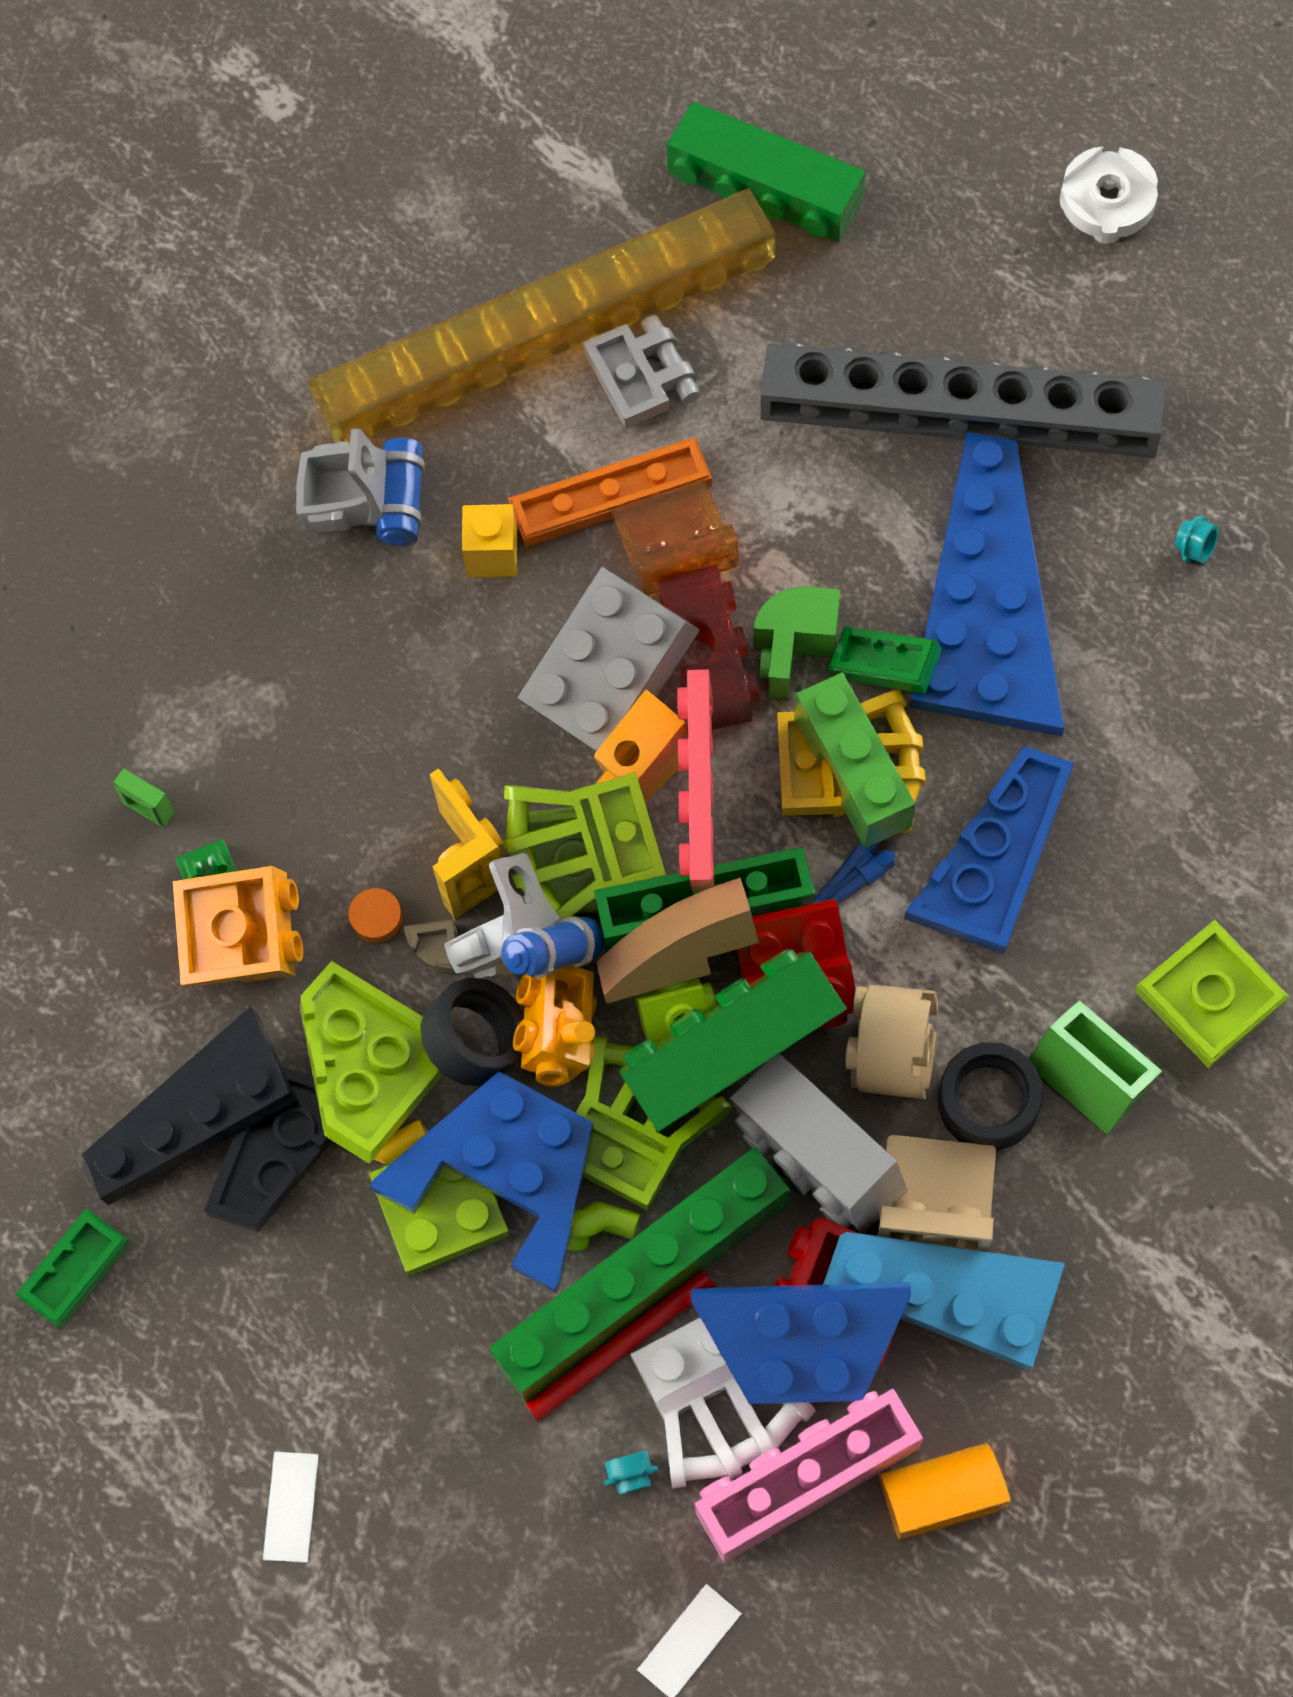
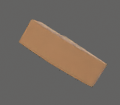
(678, 942)

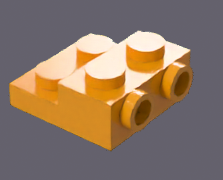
(236, 927)

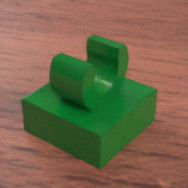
(206, 861)

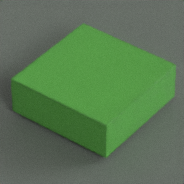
(143, 798)

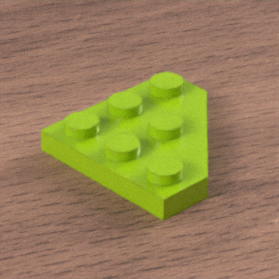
(363, 1060)

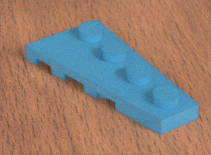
(959, 1293)

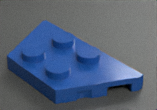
(803, 1338)

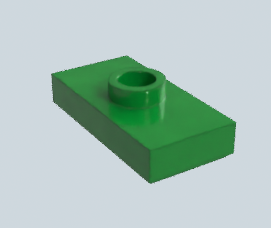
(885, 659)
(73, 1269)

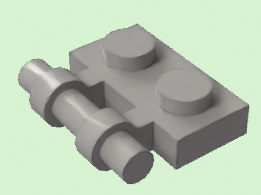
(628, 377)

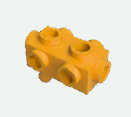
(556, 1024)

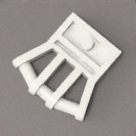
(681, 1376)

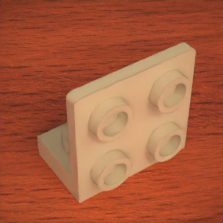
(946, 1193)

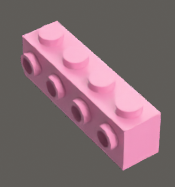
(807, 1475)

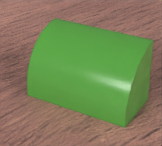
(1093, 1067)

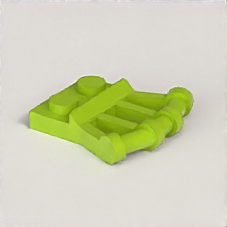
(613, 828)
(624, 1153)

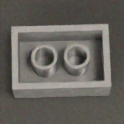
(607, 658)
(817, 1145)

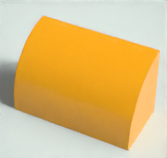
(944, 1491)

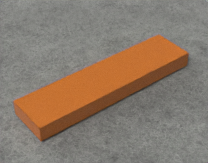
(595, 494)

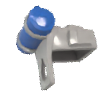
(362, 485)
(527, 935)

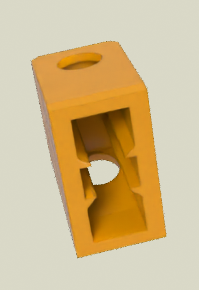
(643, 744)

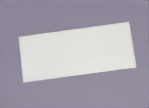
(290, 1507)
(689, 1641)

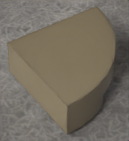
(428, 943)

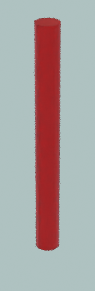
(617, 1347)

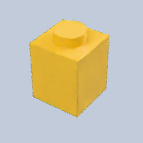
(489, 540)

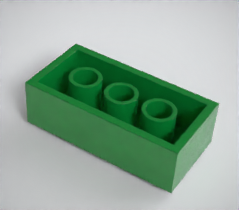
(731, 1038)

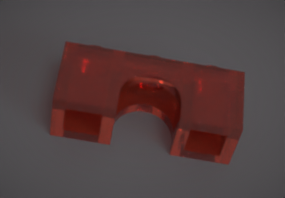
(706, 604)

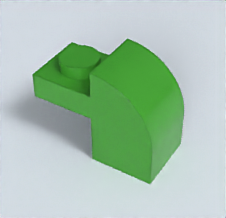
(794, 623)

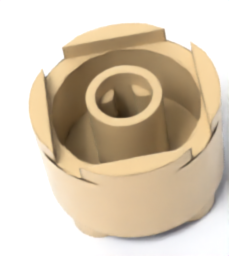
(893, 1041)

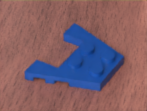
(515, 1148)

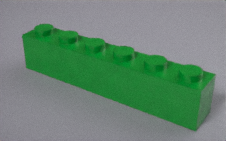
(640, 1274)

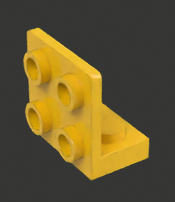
(464, 867)

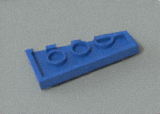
(991, 866)

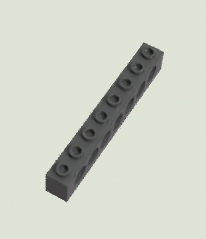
(939, 414)

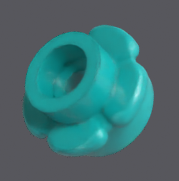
(1197, 539)
(630, 1472)

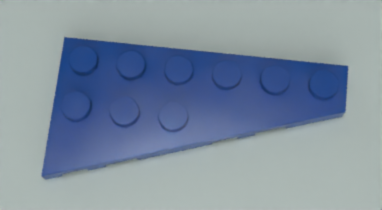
(991, 602)

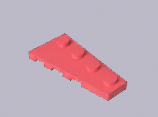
(694, 756)

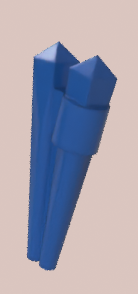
(856, 872)

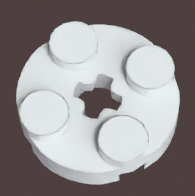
(1106, 217)

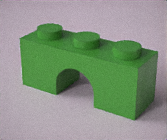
(867, 778)

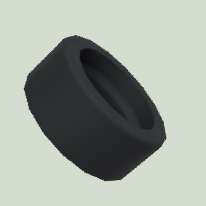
(445, 1048)
(1002, 1057)

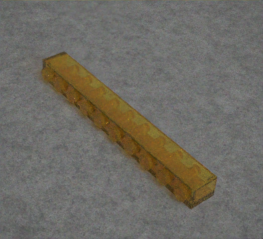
(543, 318)

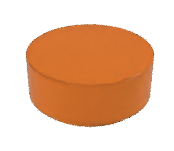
(375, 915)

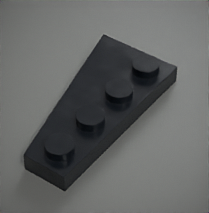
(198, 1107)

